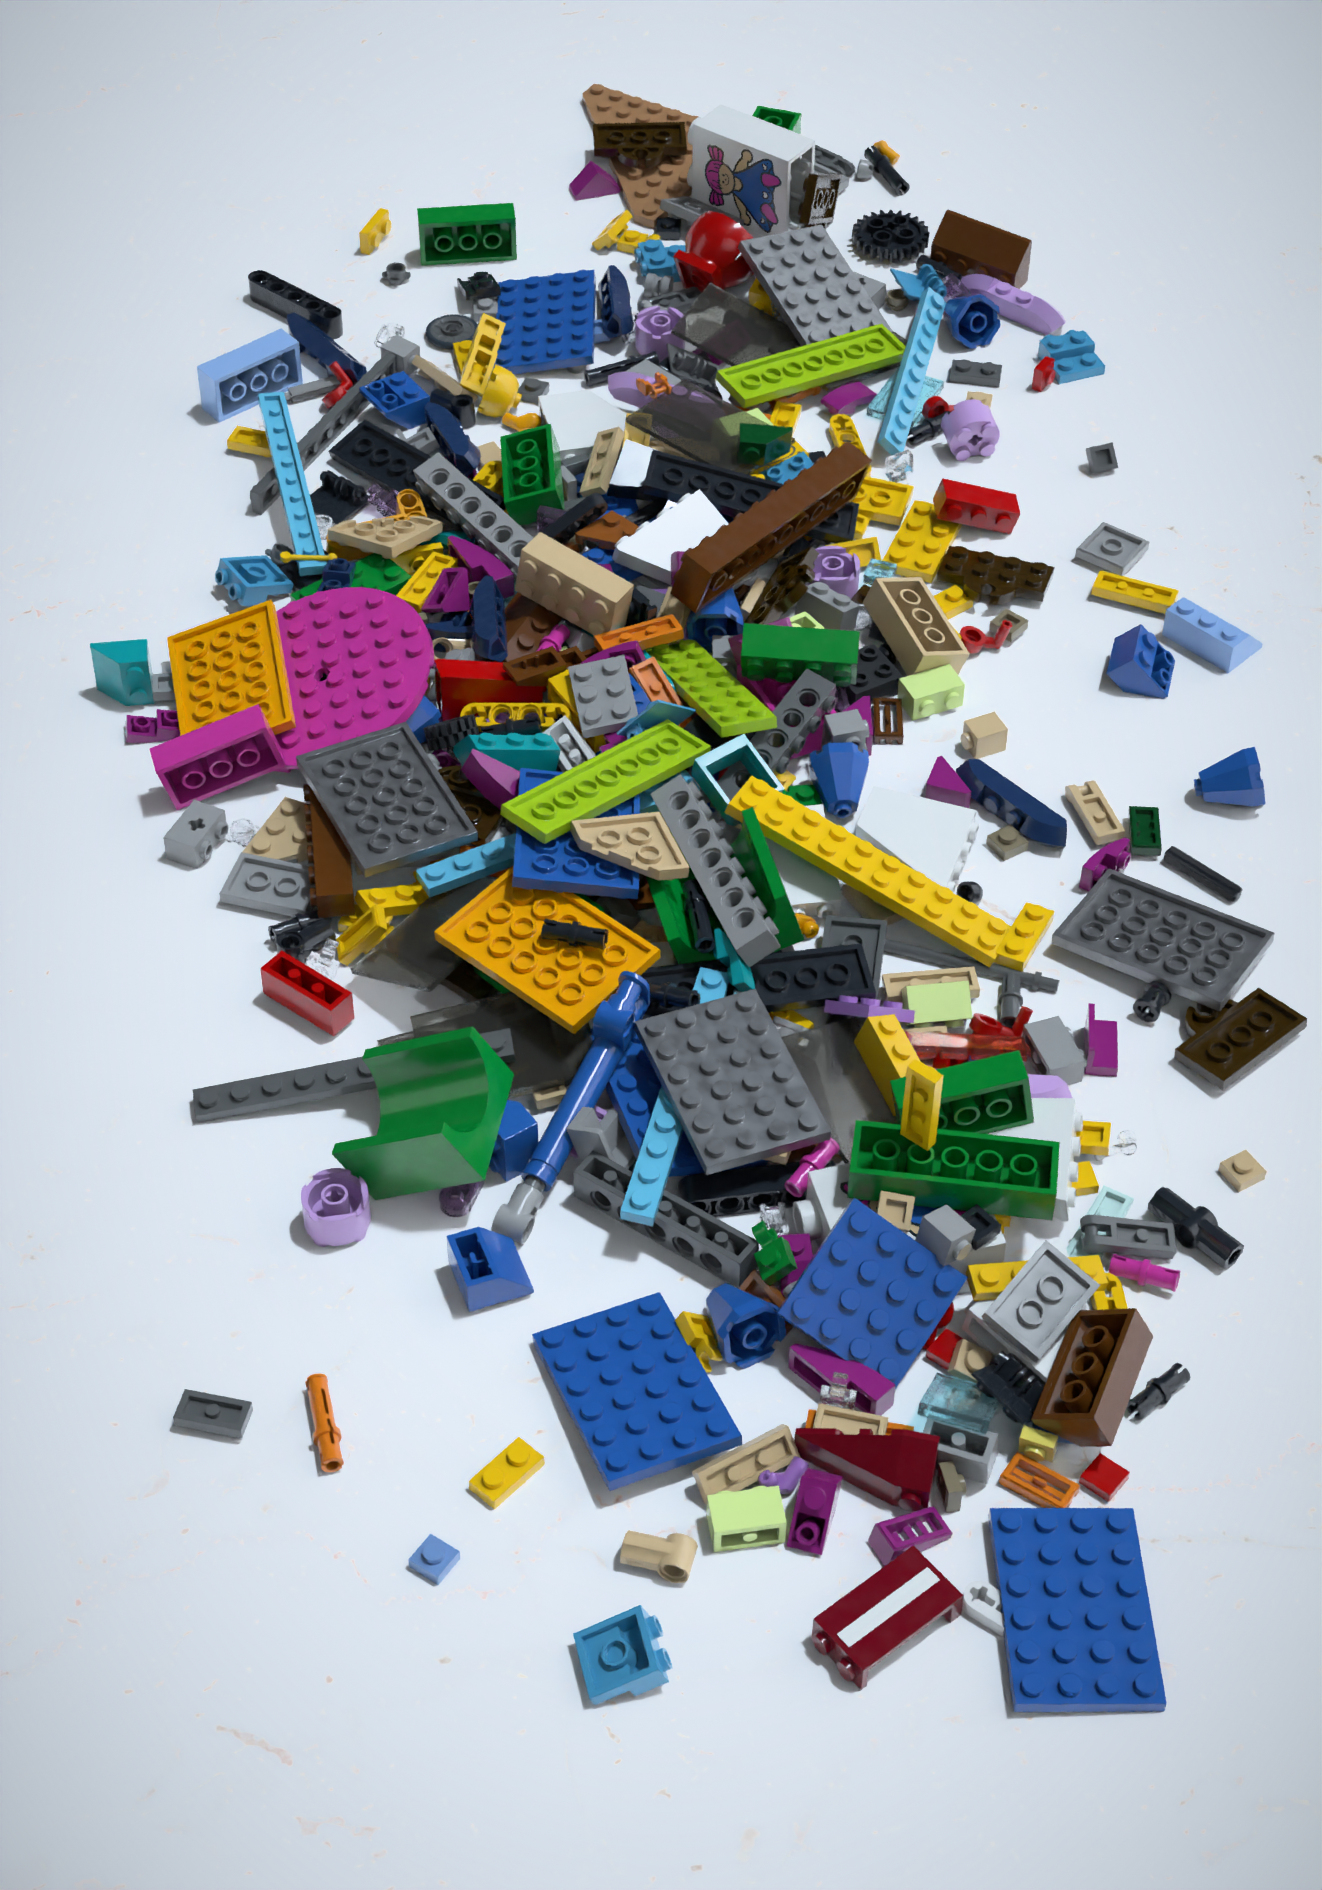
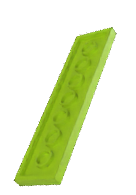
(811, 365)
(712, 689)
(604, 781)

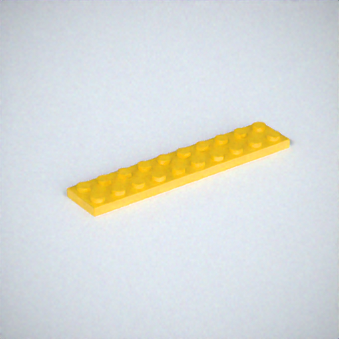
(871, 871)

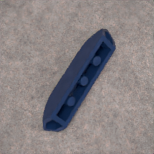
(615, 303)
(319, 344)
(452, 441)
(489, 625)
(1013, 804)

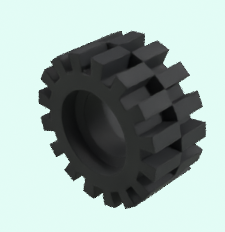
(450, 732)

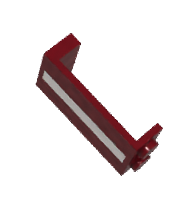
(884, 1614)

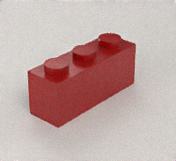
(976, 506)
(307, 993)

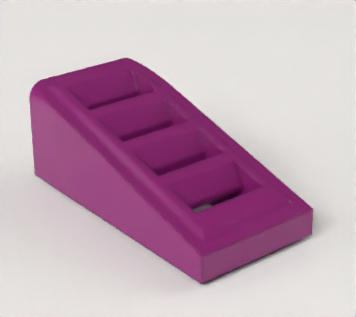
(889, 1545)

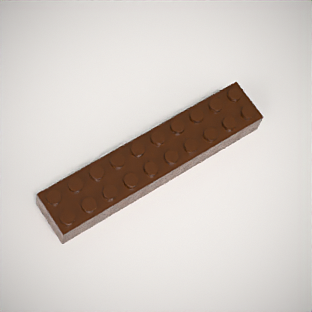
(769, 526)

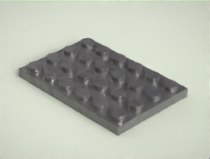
(810, 284)
(386, 799)
(1163, 939)
(731, 1081)

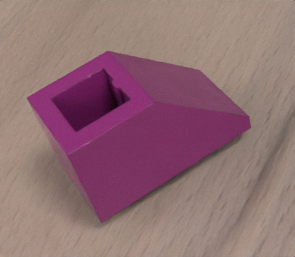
(814, 1510)

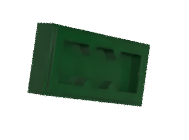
(1144, 830)

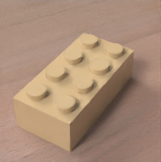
(573, 586)
(914, 625)

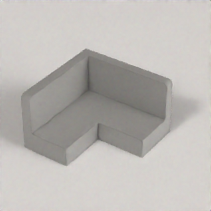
(603, 1137)

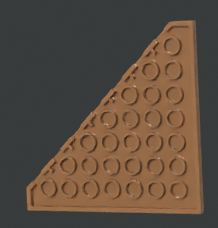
(642, 186)

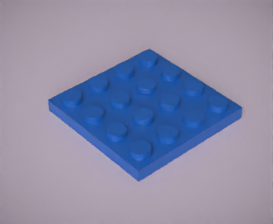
(871, 1293)

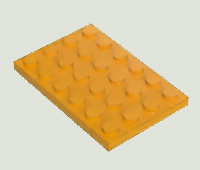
(231, 668)
(567, 983)

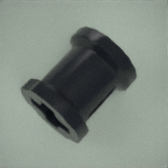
(1153, 1002)

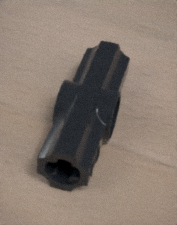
(1195, 1227)

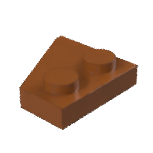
(606, 530)

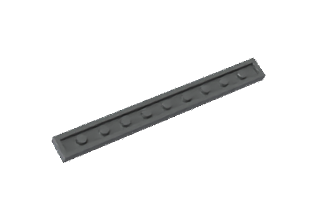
(324, 432)
(305, 1084)

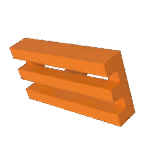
(1035, 1487)

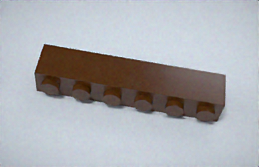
(331, 862)

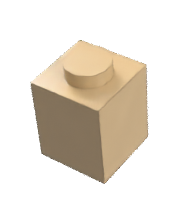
(984, 735)

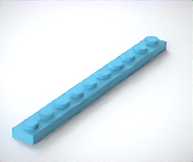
(912, 372)
(291, 481)
(497, 855)
(663, 1132)

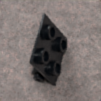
(337, 497)
(997, 1383)

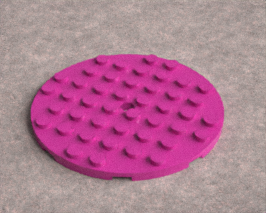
(373, 659)

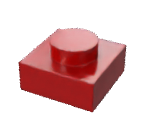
(1043, 374)

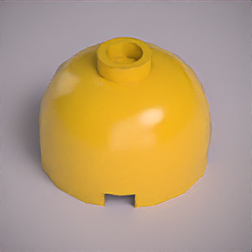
(500, 393)

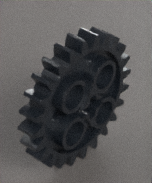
(890, 236)

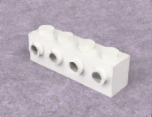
(571, 742)

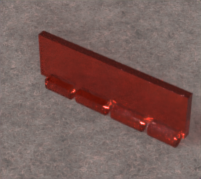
(960, 1045)

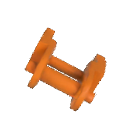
(648, 389)

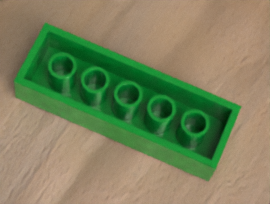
(959, 1170)

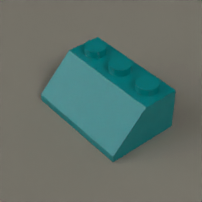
(514, 750)

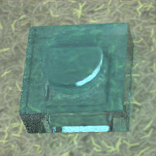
(879, 569)

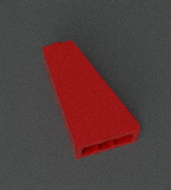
(477, 682)

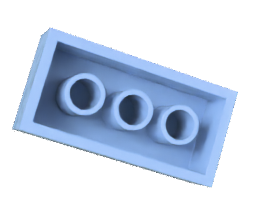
(237, 377)

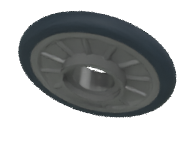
(438, 330)

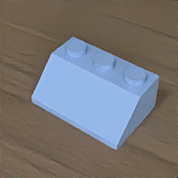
(1208, 635)

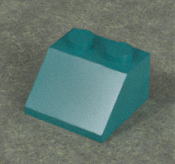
(123, 671)

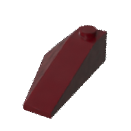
(890, 1467)

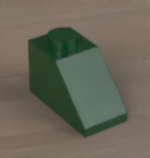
(762, 443)

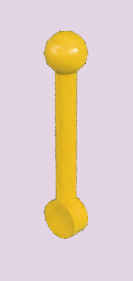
(287, 557)

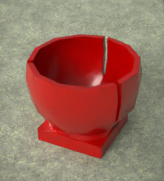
(712, 253)

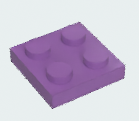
(867, 1008)

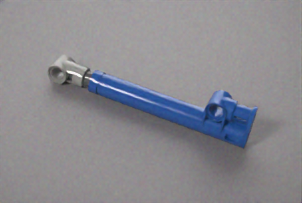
(612, 1033)

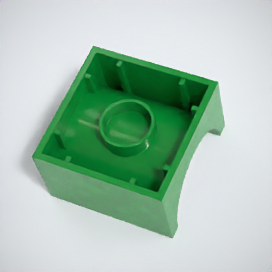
(759, 867)
(437, 1114)

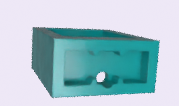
(723, 756)

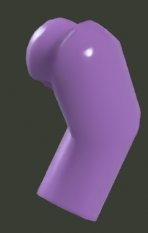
(785, 1480)

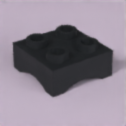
(874, 676)

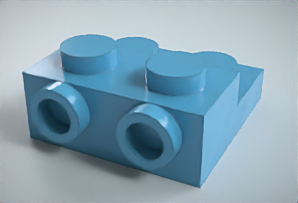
(657, 259)
(1072, 355)
(251, 579)
(622, 1655)

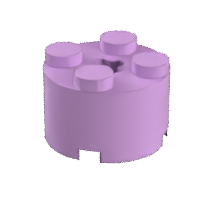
(654, 331)
(970, 430)
(837, 570)
(336, 1207)

